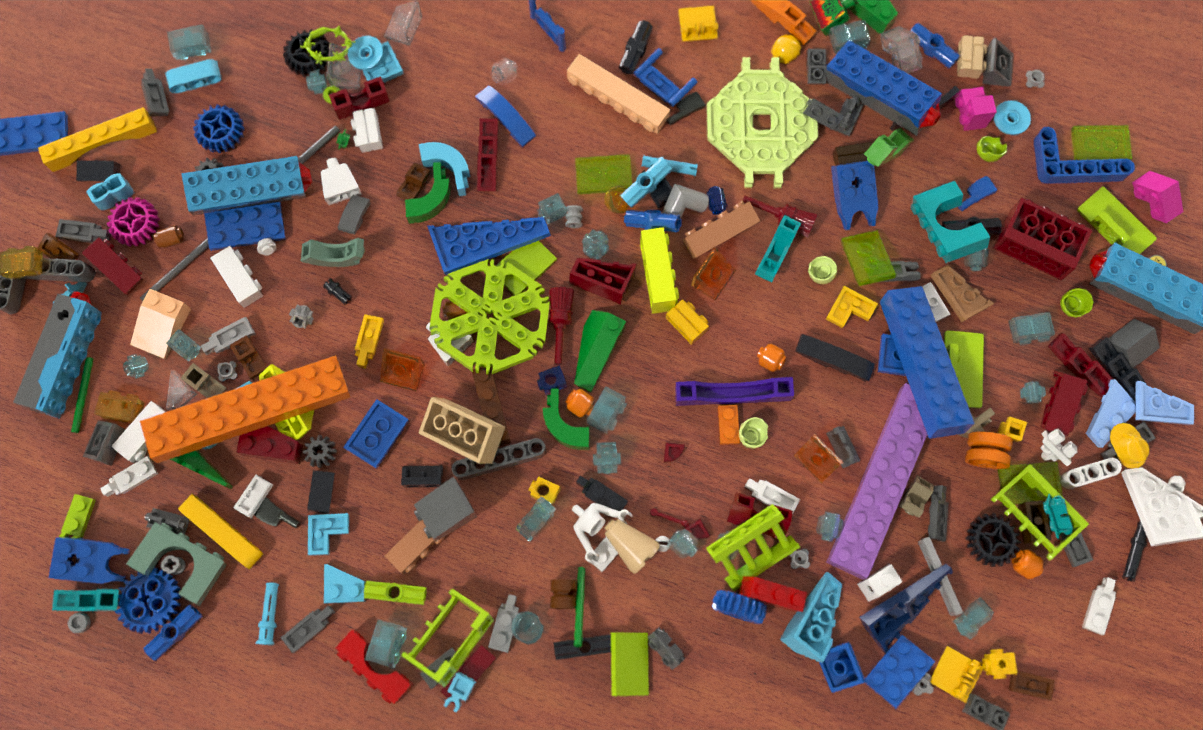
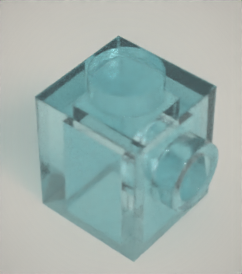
(552, 208)
(183, 345)

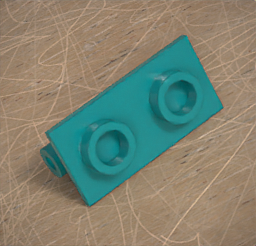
(1058, 523)

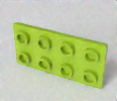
(1115, 222)
(967, 360)

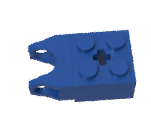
(856, 197)
(93, 562)

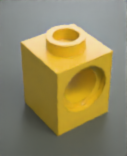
(553, 490)

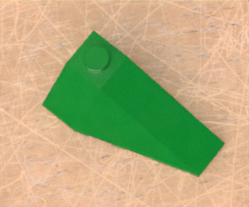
(598, 342)
(198, 463)

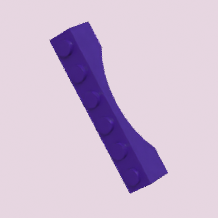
(728, 393)

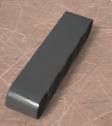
(509, 461)

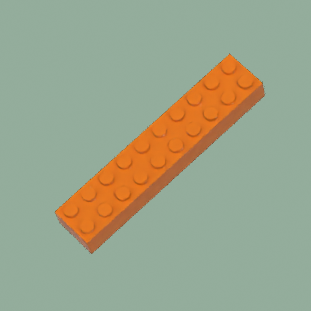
(244, 409)

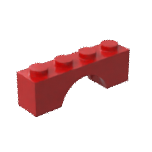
(354, 649)

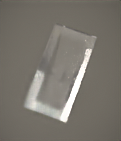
(178, 392)

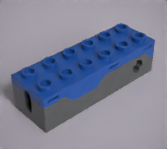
(884, 88)

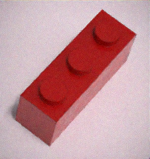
(773, 593)

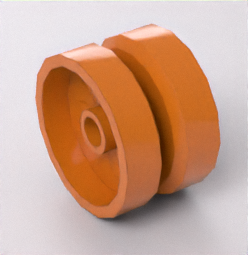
(989, 450)

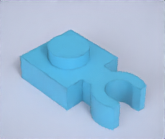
(460, 689)

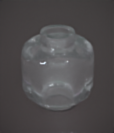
(504, 71)

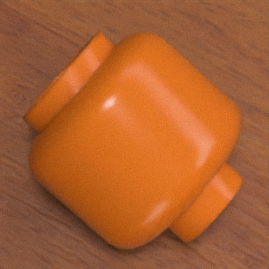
(771, 357)
(580, 402)
(1028, 564)

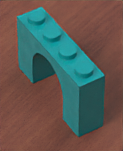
(948, 243)

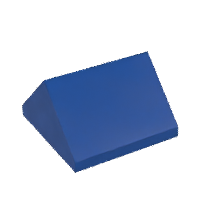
(841, 668)

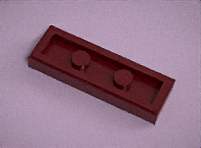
(473, 667)

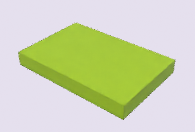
(530, 259)
(629, 664)

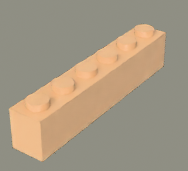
(618, 94)

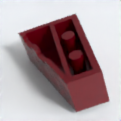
(113, 265)
(603, 278)
(1063, 403)
(269, 445)

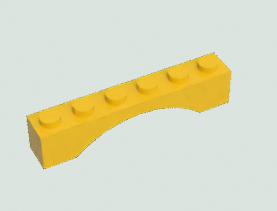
(68, 149)

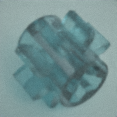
(316, 82)
(135, 366)
(1032, 392)

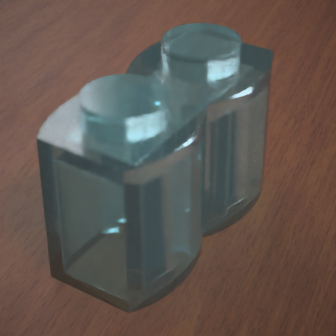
(855, 32)
(1031, 327)

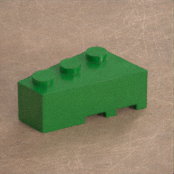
(876, 13)

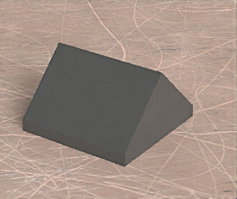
(998, 64)
(1135, 341)
(101, 440)

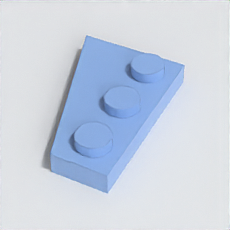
(1159, 407)
(1115, 409)

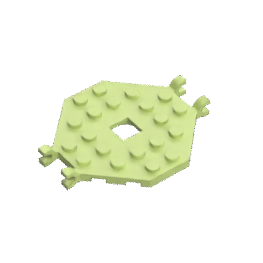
(760, 150)

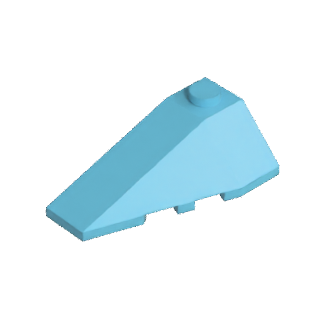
(811, 630)

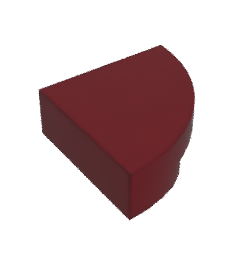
(673, 451)
(698, 530)

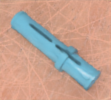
(679, 167)

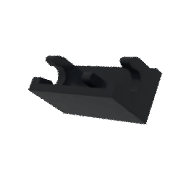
(96, 170)
(661, 193)
(422, 476)
(320, 492)

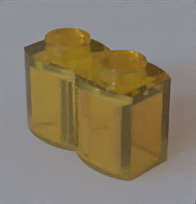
(21, 262)

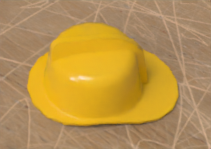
(1129, 445)

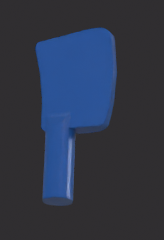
(978, 191)

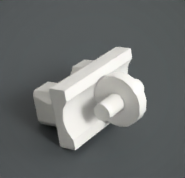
(1053, 449)

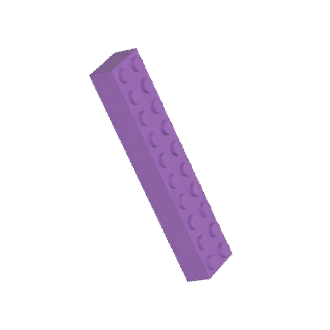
(880, 488)

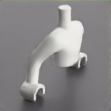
(591, 522)

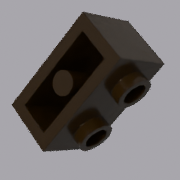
(1036, 515)

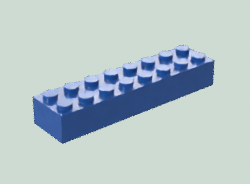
(926, 362)

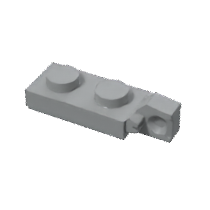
(224, 337)
(502, 632)

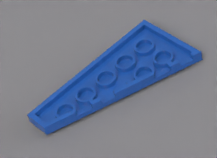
(478, 241)

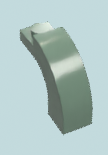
(333, 254)

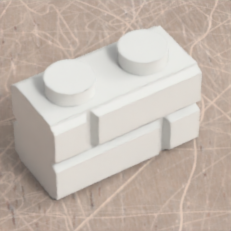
(367, 130)

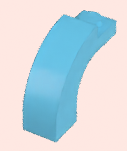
(450, 159)

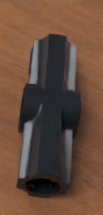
(636, 47)
(992, 225)
(567, 650)

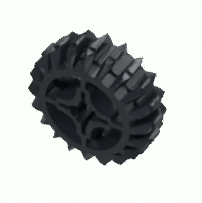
(298, 59)
(999, 526)

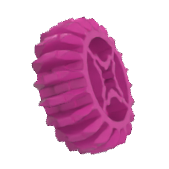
(127, 217)

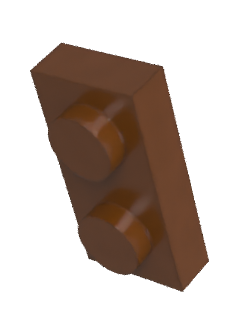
(56, 249)
(1031, 685)

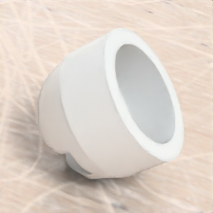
(1177, 482)
(663, 548)

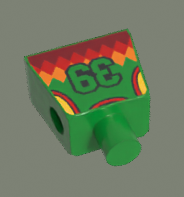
(831, 13)

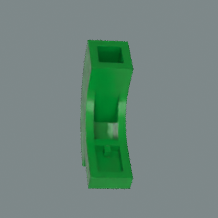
(433, 203)
(569, 436)

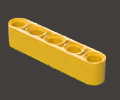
(220, 531)

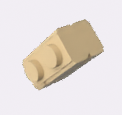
(971, 57)

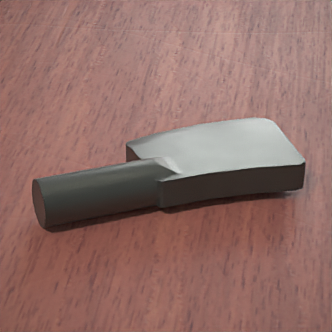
(687, 106)
(272, 515)

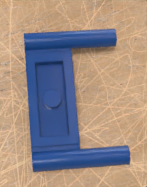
(544, 19)
(659, 83)

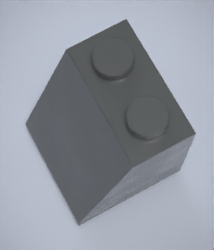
(444, 510)

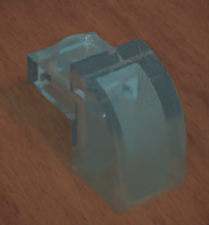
(536, 519)
(973, 618)

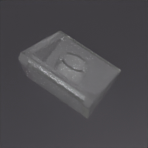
(404, 23)
(342, 73)

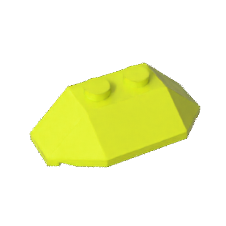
(295, 426)

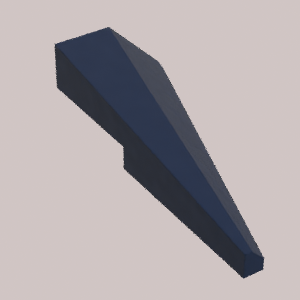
(892, 615)

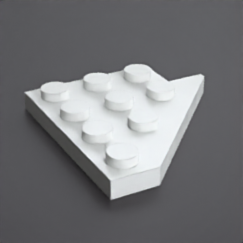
(1163, 510)

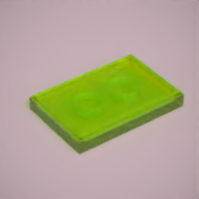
(1101, 142)
(602, 172)
(868, 258)
(1021, 491)

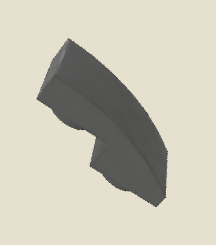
(816, 66)
(353, 213)
(986, 712)

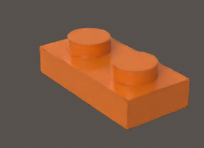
(728, 424)

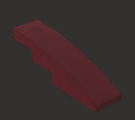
(487, 155)
(1081, 364)

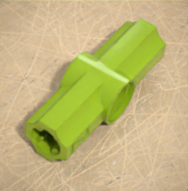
(383, 590)

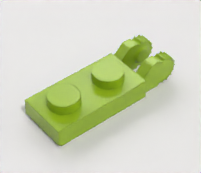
(78, 516)

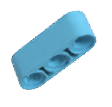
(193, 76)

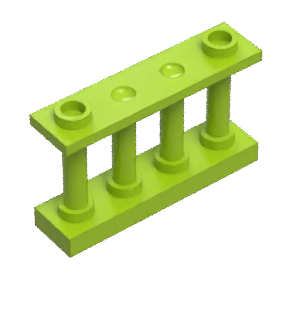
(745, 533)

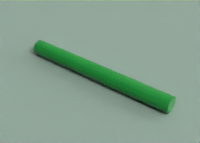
(82, 395)
(579, 607)

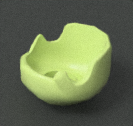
(822, 270)
(753, 432)

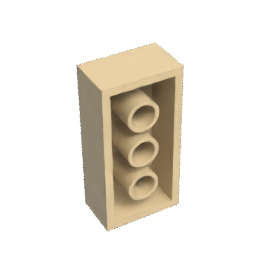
(461, 430)

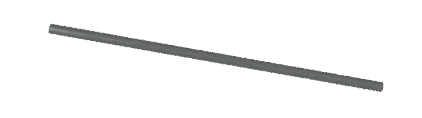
(204, 245)

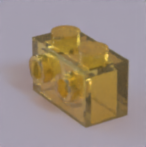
(118, 407)

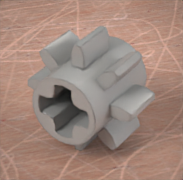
(301, 316)

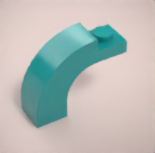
(778, 248)
(85, 600)

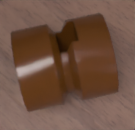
(563, 594)

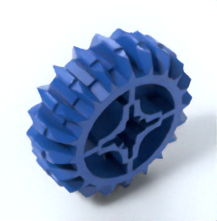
(216, 122)
(739, 606)

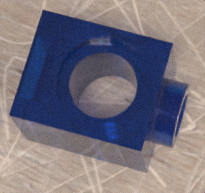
(555, 372)

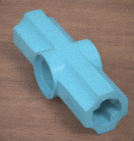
(637, 191)

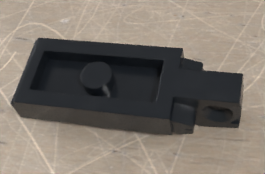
(601, 494)

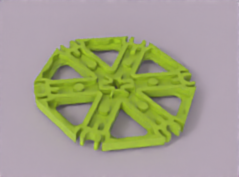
(487, 329)

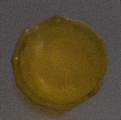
(614, 201)

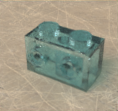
(189, 42)
(606, 410)
(386, 644)

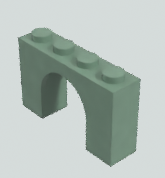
(161, 541)

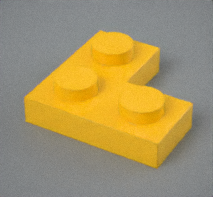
(848, 303)

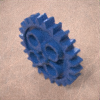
(130, 607)

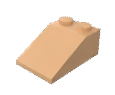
(157, 322)

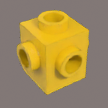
(999, 664)

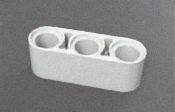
(1099, 471)

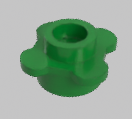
(343, 139)

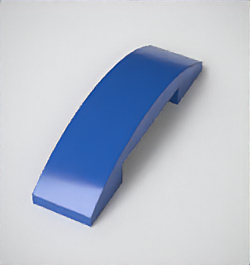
(506, 115)

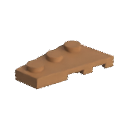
(961, 297)

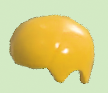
(786, 48)

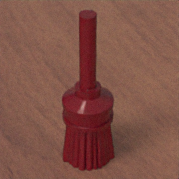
(805, 218)
(560, 316)

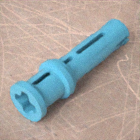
(271, 589)

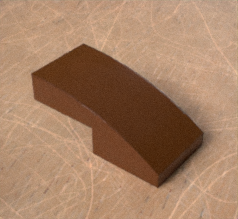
(413, 182)
(248, 356)

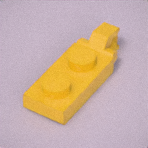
(368, 339)

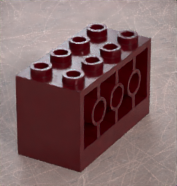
(1042, 239)

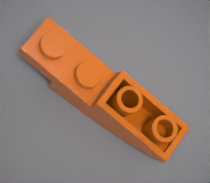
(788, 16)

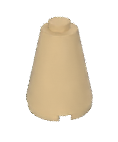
(631, 544)

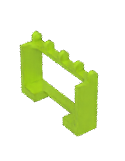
(1035, 479)
(447, 669)

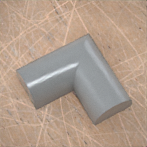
(683, 198)

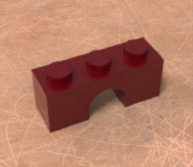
(370, 96)
(743, 510)

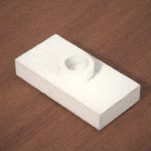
(937, 306)
(253, 496)

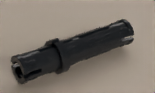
(1138, 544)

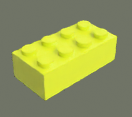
(658, 270)

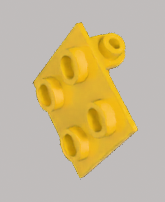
(698, 23)
(956, 674)

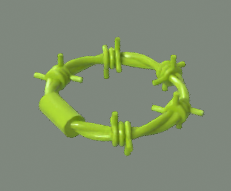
(321, 31)

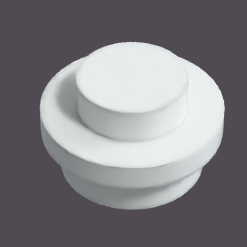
(266, 246)

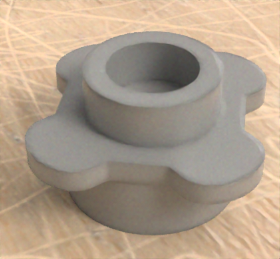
(1038, 75)
(222, 367)
(804, 559)
(926, 688)

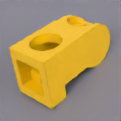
(1013, 428)

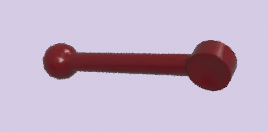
(654, 512)

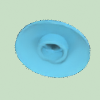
(363, 46)
(1017, 113)

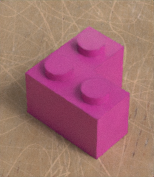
(975, 108)
(1161, 194)

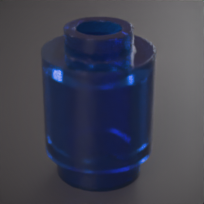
(717, 200)

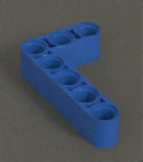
(1075, 167)

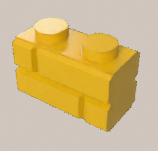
(687, 321)

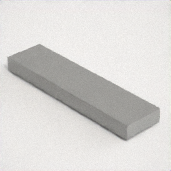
(946, 589)

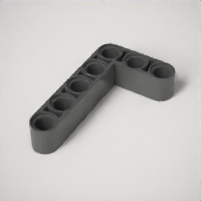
(52, 269)

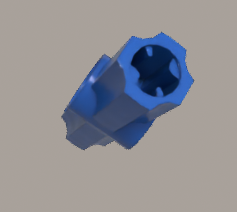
(941, 52)
(652, 219)
(163, 641)

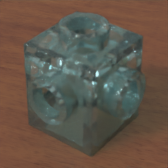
(595, 250)
(606, 458)

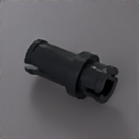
(335, 290)

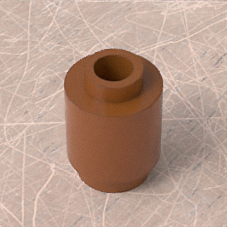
(169, 236)
(452, 310)

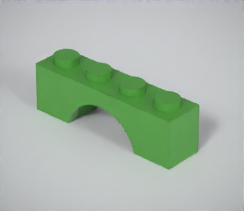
(888, 148)

